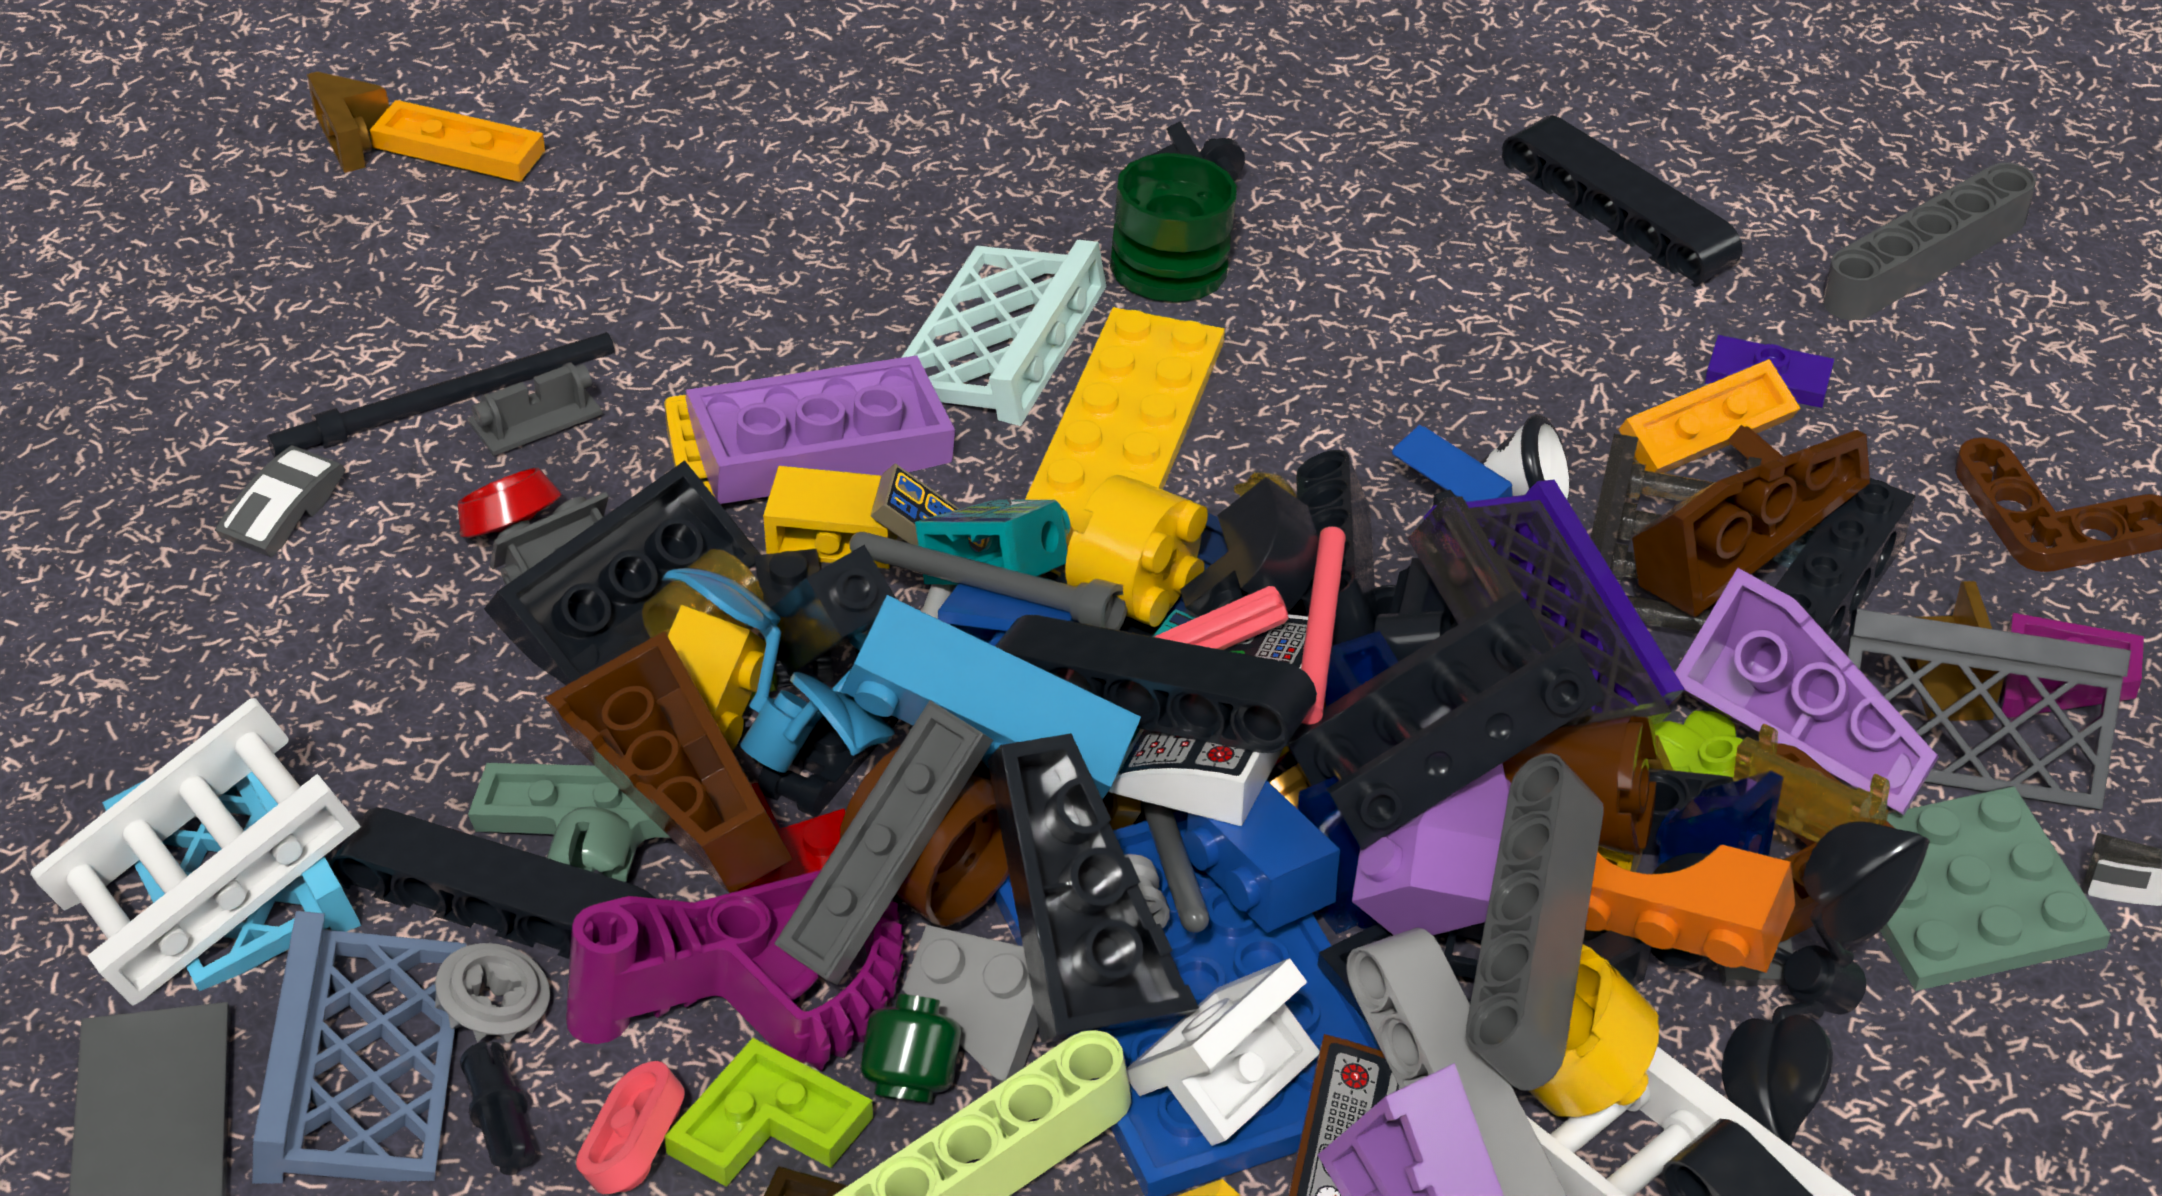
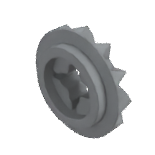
(507, 974)

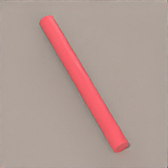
(1322, 615)

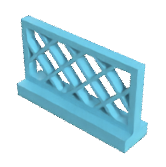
(255, 943)

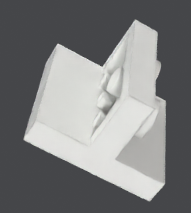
(1230, 1052)

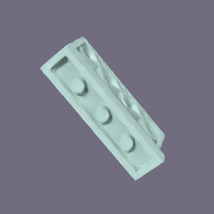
(1038, 336)

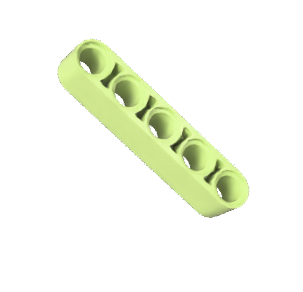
(998, 1129)

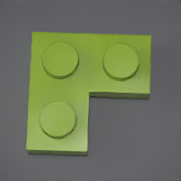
(764, 1097)

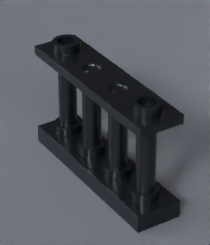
(1443, 717)

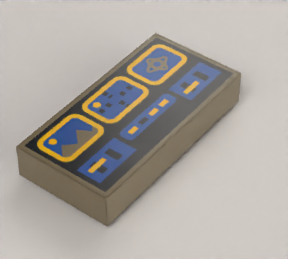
(904, 500)

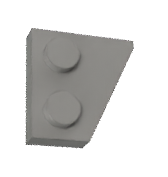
(982, 989)

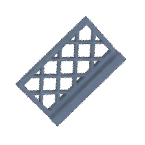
(296, 1059)

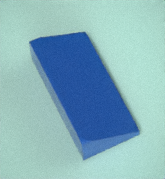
(1450, 466)

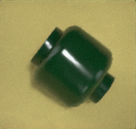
(910, 1049)

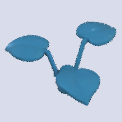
(788, 719)

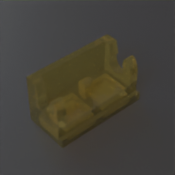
(1808, 799)

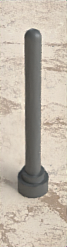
(1088, 603)
(1176, 866)

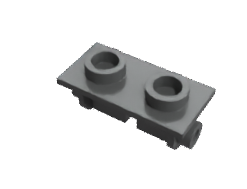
(515, 418)
(527, 543)

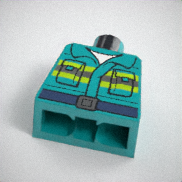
(1021, 535)

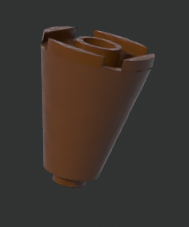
(1615, 766)

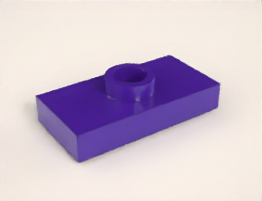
(1802, 372)

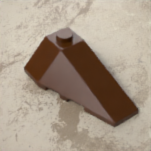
(1746, 521)

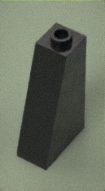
(829, 609)

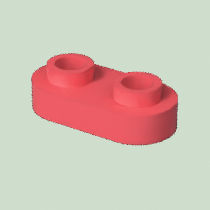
(630, 1128)

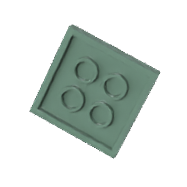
(1987, 894)

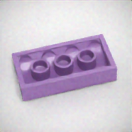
(821, 420)

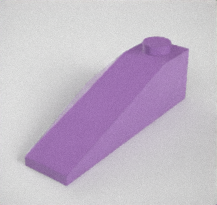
(1777, 667)
(1438, 864)

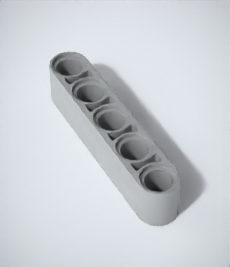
(1421, 1028)

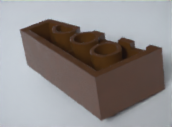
(667, 754)

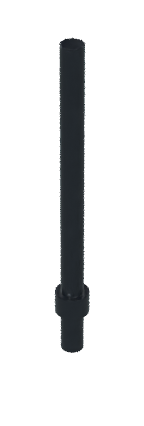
(332, 427)

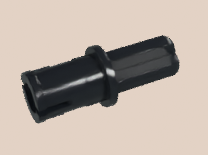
(498, 1107)

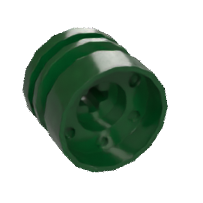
(1172, 227)

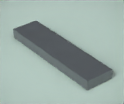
(883, 842)

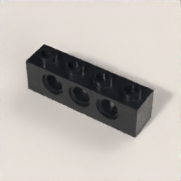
(1849, 555)

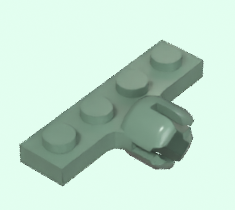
(576, 803)

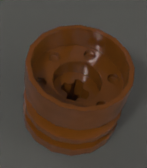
(962, 859)

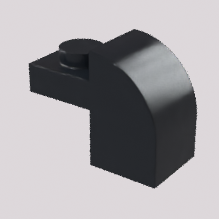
(1268, 545)

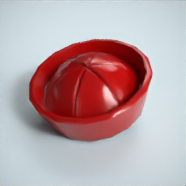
(505, 502)

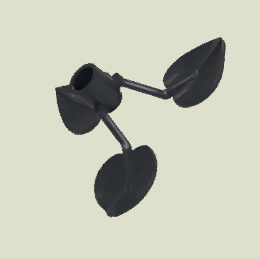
(1859, 881)

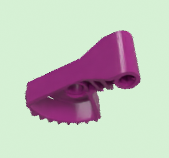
(662, 953)

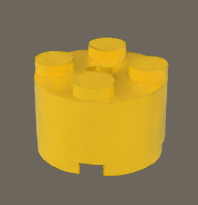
(1139, 541)
(1607, 1044)

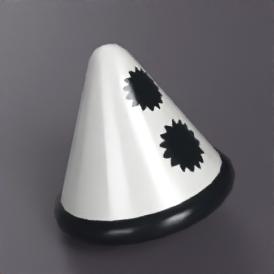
(1531, 456)

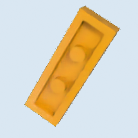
(457, 140)
(1708, 416)

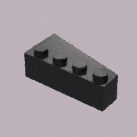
(1077, 898)

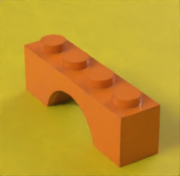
(1719, 908)

